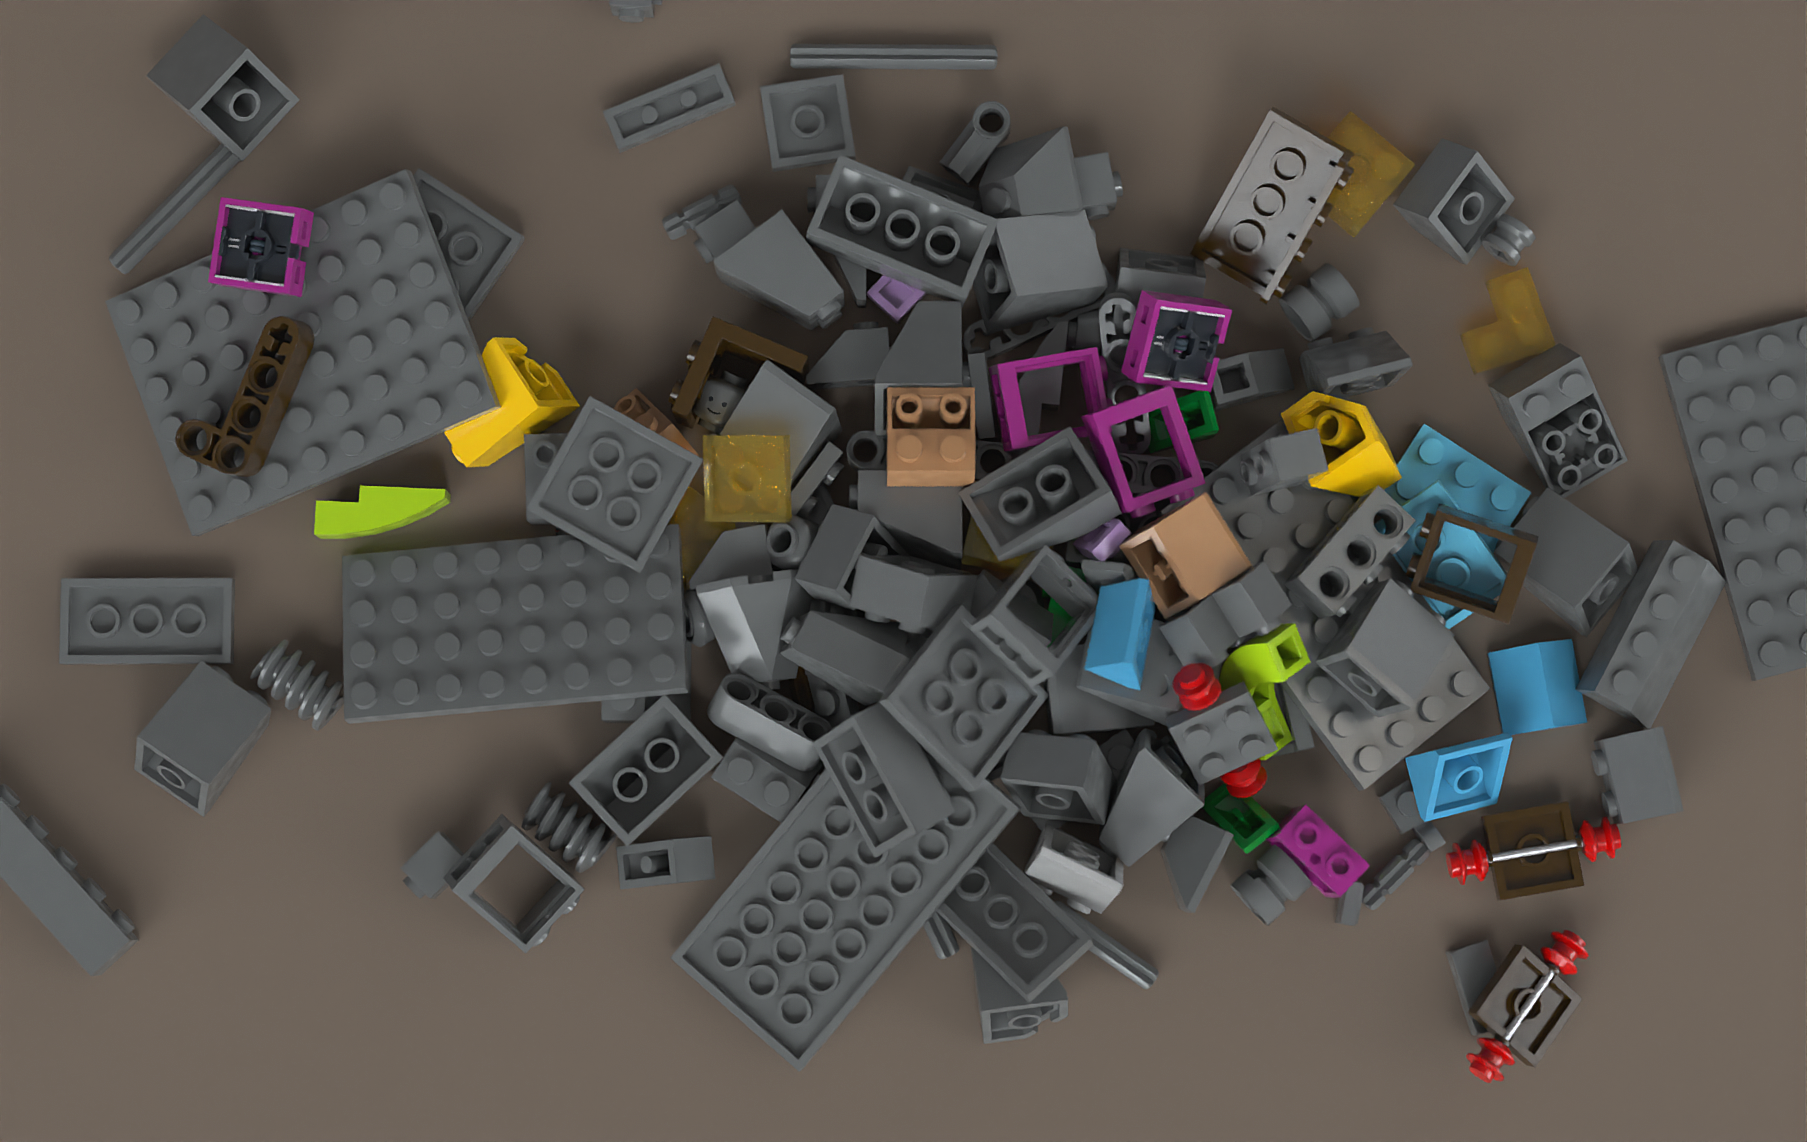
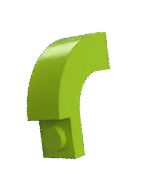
(1260, 665)

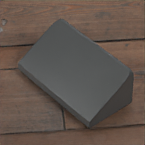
(1472, 970)

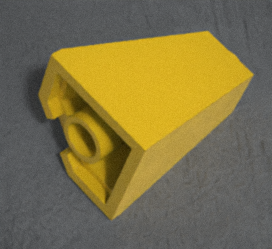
(530, 402)
(1350, 441)

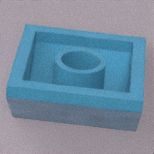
(1122, 632)
(1536, 687)
(1459, 776)

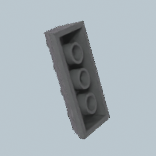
(900, 230)
(1652, 632)

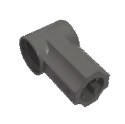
(974, 144)

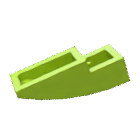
(377, 511)

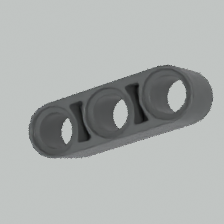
(768, 721)

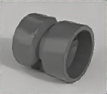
(1313, 307)
(1271, 884)

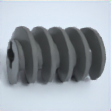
(299, 685)
(566, 829)

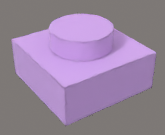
(894, 297)
(1103, 541)

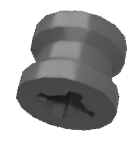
(1508, 240)

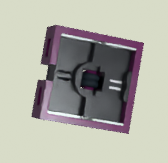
(249, 261)
(1176, 340)

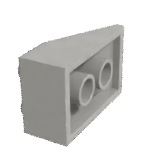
(1074, 870)

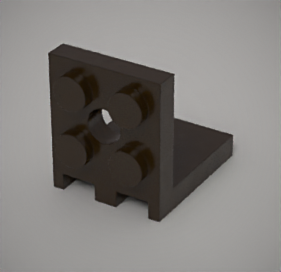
(706, 357)

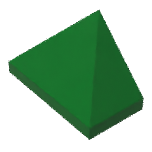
(1198, 418)
(1240, 817)

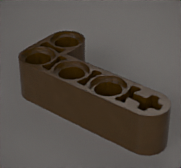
(253, 392)

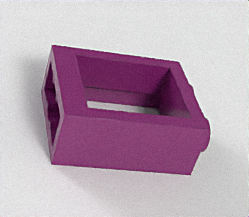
(1008, 399)
(1109, 462)
(1327, 858)

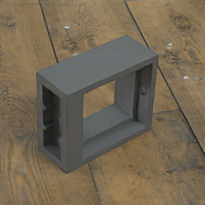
(1014, 641)
(485, 856)

